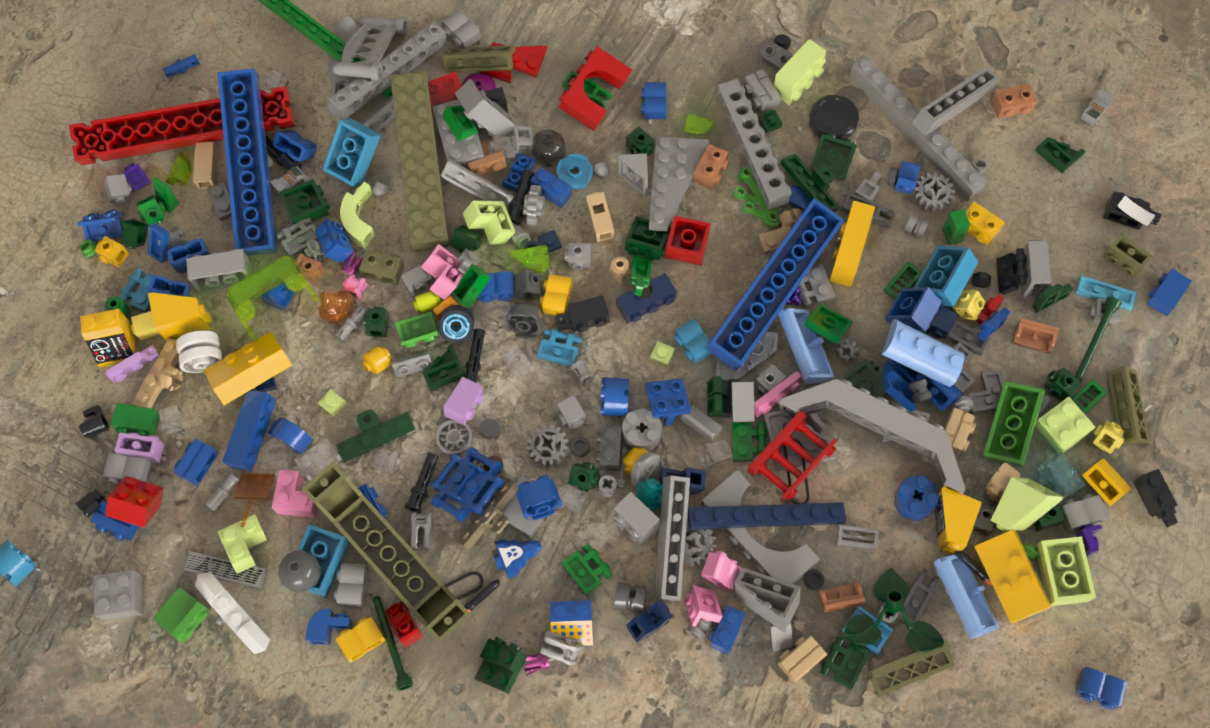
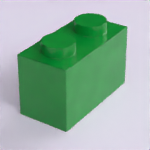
(135, 420)

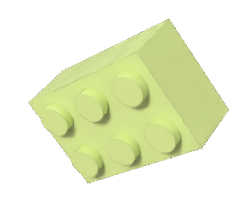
(800, 71)
(1065, 571)

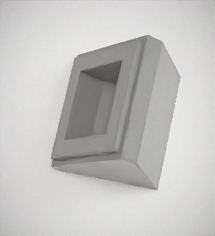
(818, 422)

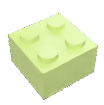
(1064, 425)

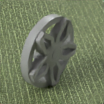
(453, 437)

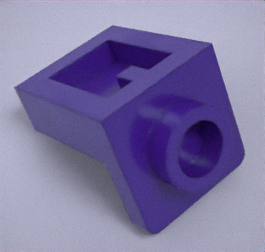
(136, 176)
(1090, 542)

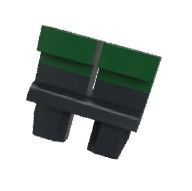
(720, 397)

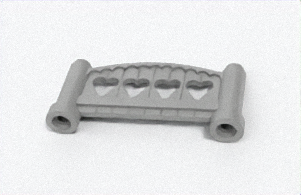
(370, 66)

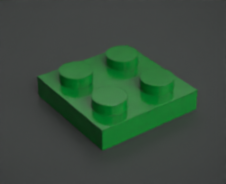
(828, 323)

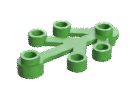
(757, 199)

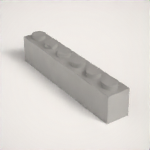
(955, 101)
(671, 538)

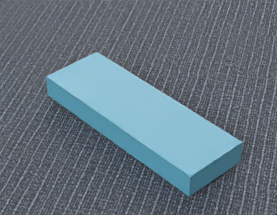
(1096, 289)

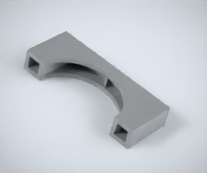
(786, 565)

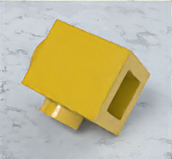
(111, 252)

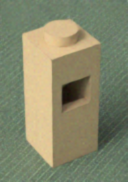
(205, 165)
(600, 216)

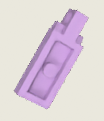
(132, 363)

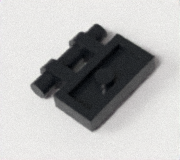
(1007, 271)

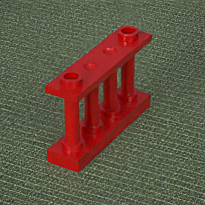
(772, 451)

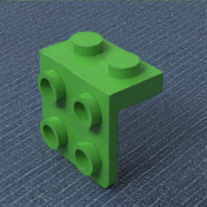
(416, 329)
(181, 615)

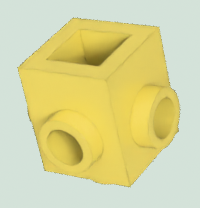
(969, 304)
(1108, 436)

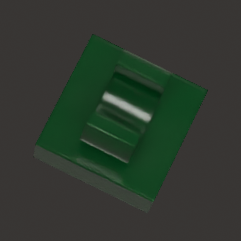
(770, 121)

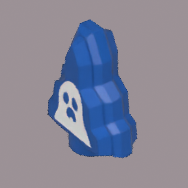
(514, 555)

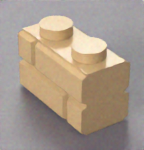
(958, 427)
(998, 483)
(801, 659)

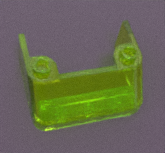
(260, 282)

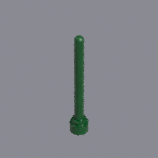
(1111, 305)
(403, 680)

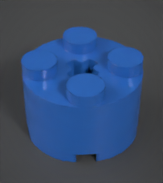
(614, 396)
(538, 498)
(916, 508)

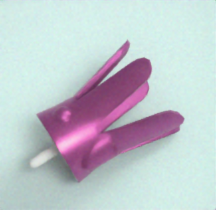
(351, 266)
(538, 662)

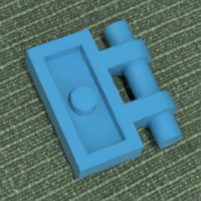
(140, 298)
(557, 352)

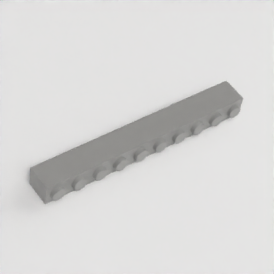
(902, 114)

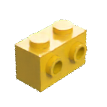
(983, 223)
(1106, 482)

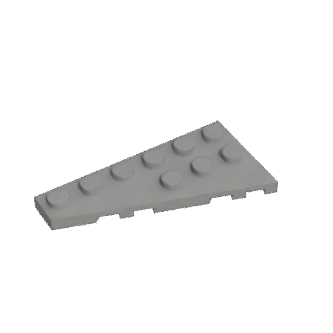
(672, 176)

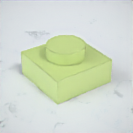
(662, 354)
(331, 402)

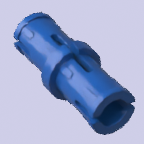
(181, 66)

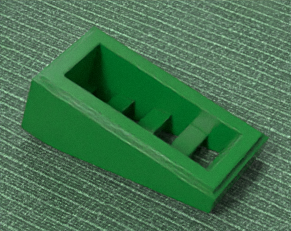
(165, 194)
(913, 270)
(1096, 388)

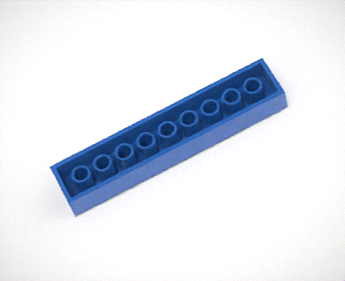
(247, 162)
(774, 284)

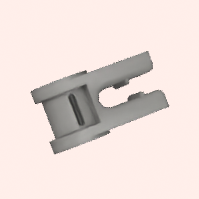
(420, 522)
(559, 647)

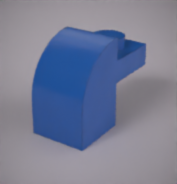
(907, 177)
(278, 297)
(290, 435)
(321, 626)

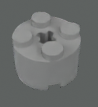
(638, 420)

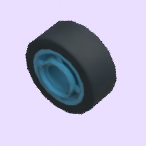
(452, 333)

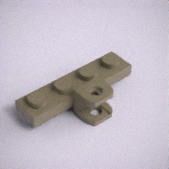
(491, 517)

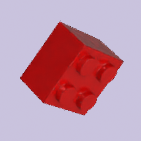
(688, 240)
(134, 501)

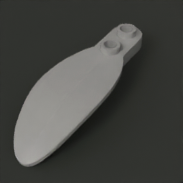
(343, 31)

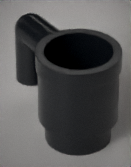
(95, 424)
(90, 502)

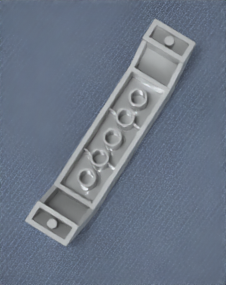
(884, 419)

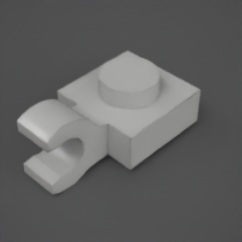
(869, 189)
(466, 259)

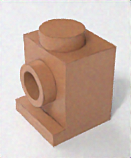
(314, 272)

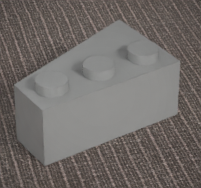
(484, 111)
(768, 597)

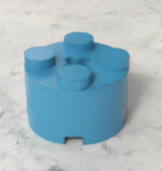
(14, 564)

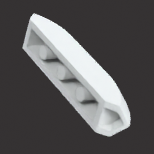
(232, 612)

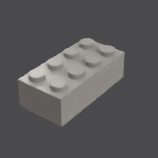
(457, 151)

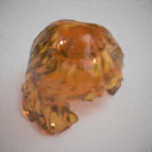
(335, 306)

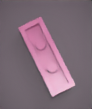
(766, 402)

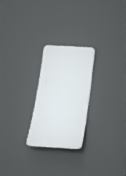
(1135, 211)

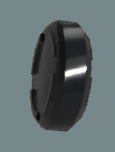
(834, 115)

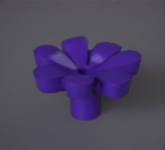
(794, 297)

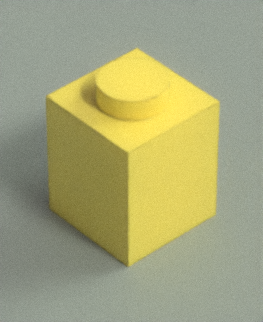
(143, 326)

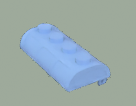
(805, 346)
(923, 353)
(966, 596)

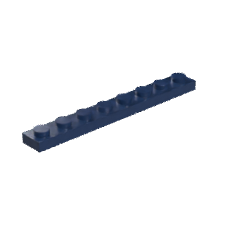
(766, 515)

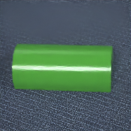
(1013, 424)

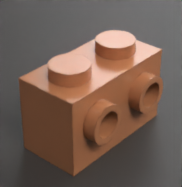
(1013, 101)
(711, 166)

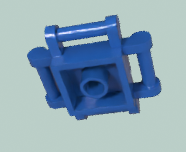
(468, 484)

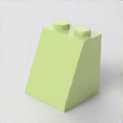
(1023, 504)

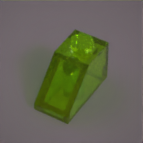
(533, 257)

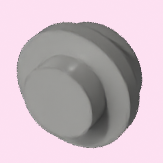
(963, 403)

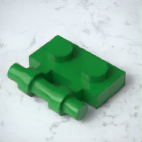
(742, 440)
(583, 573)

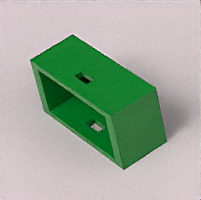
(956, 227)
(475, 278)

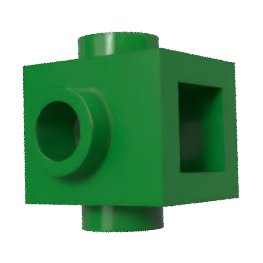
(151, 204)

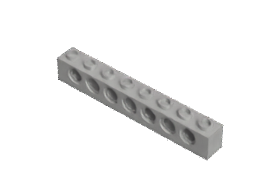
(400, 61)
(772, 196)

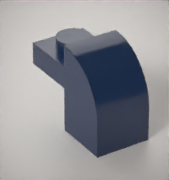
(696, 476)
(649, 621)

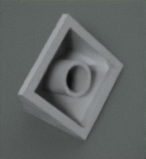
(634, 171)

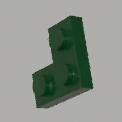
(1051, 295)

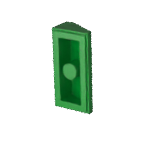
(458, 122)

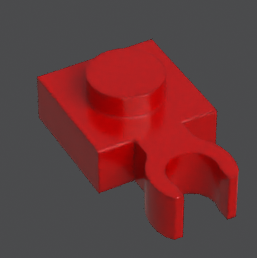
(991, 306)

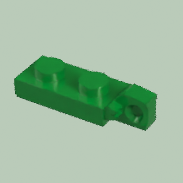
(640, 273)

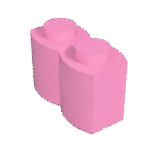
(721, 570)

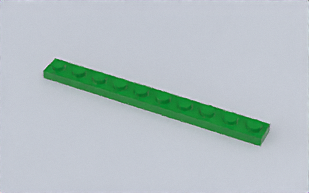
(312, 30)

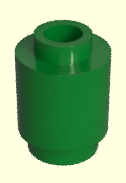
(117, 303)

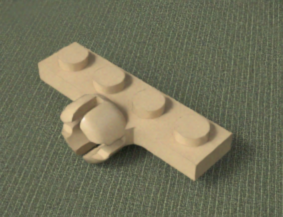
(770, 240)
(160, 377)

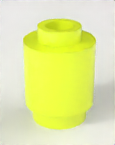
(426, 302)

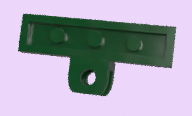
(812, 184)
(374, 434)

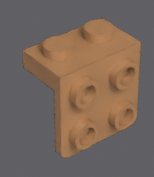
(489, 163)

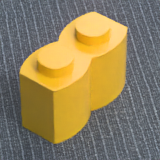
(557, 295)
(360, 639)

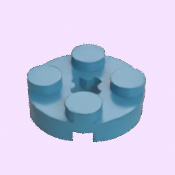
(581, 163)

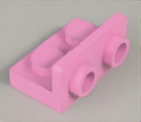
(702, 604)

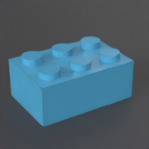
(351, 152)
(948, 272)
(329, 551)

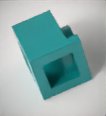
(650, 493)

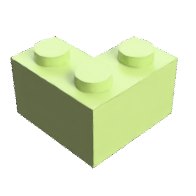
(491, 217)
(238, 541)

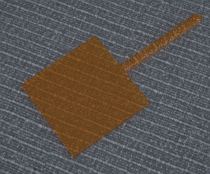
(252, 487)

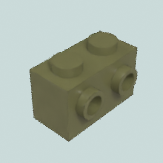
(1127, 256)
(381, 267)

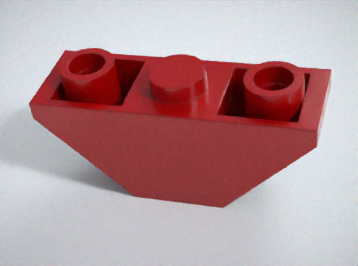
(403, 624)

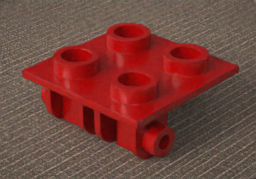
(443, 89)

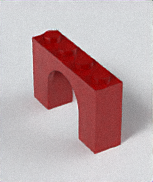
(599, 65)

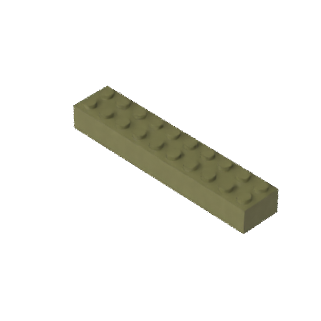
(419, 161)

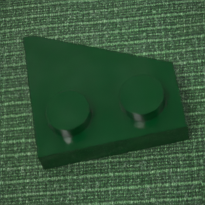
(1058, 154)
(443, 370)

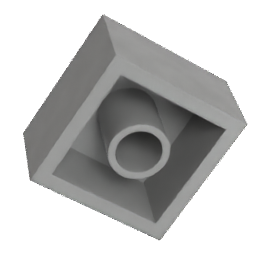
(635, 519)
(118, 595)

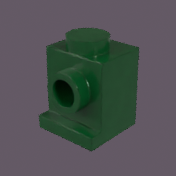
(134, 233)

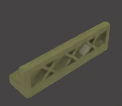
(478, 59)
(1128, 405)
(906, 661)

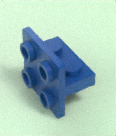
(99, 226)
(667, 399)

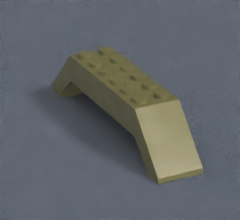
(386, 552)

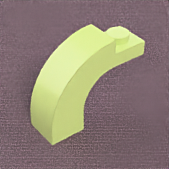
(350, 208)

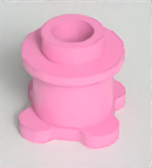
(355, 285)

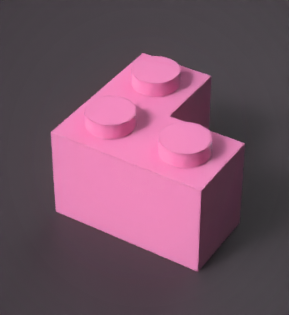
(444, 268)
(290, 498)

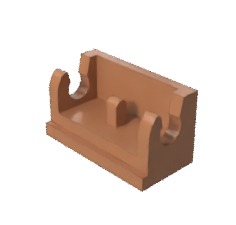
(1035, 335)
(841, 597)

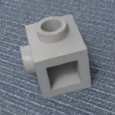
(117, 189)
(579, 255)
(768, 379)
(571, 413)

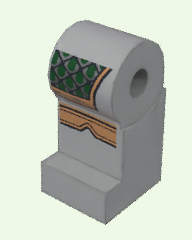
(1097, 107)
(292, 178)

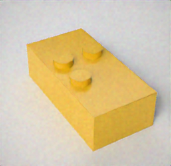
(852, 239)
(247, 368)
(1013, 576)

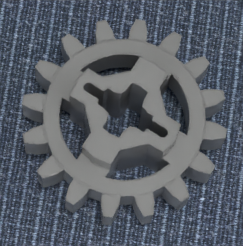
(937, 186)
(534, 205)
(542, 450)
(699, 537)

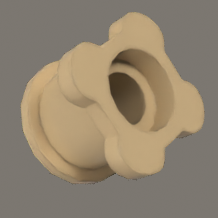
(620, 272)

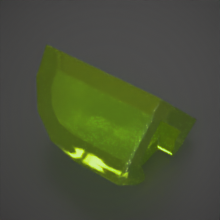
(698, 124)
(179, 171)

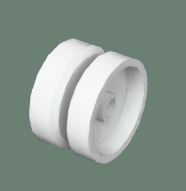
(198, 351)

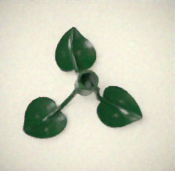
(893, 590)

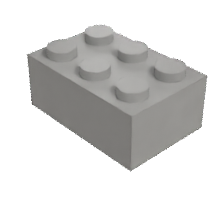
(218, 270)

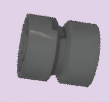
(623, 599)

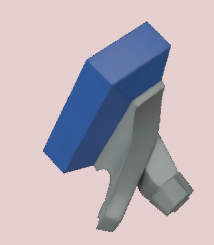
(162, 240)

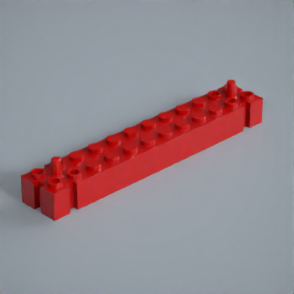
(168, 128)

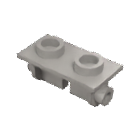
(406, 365)

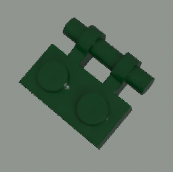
(850, 666)

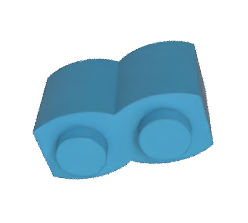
(693, 340)

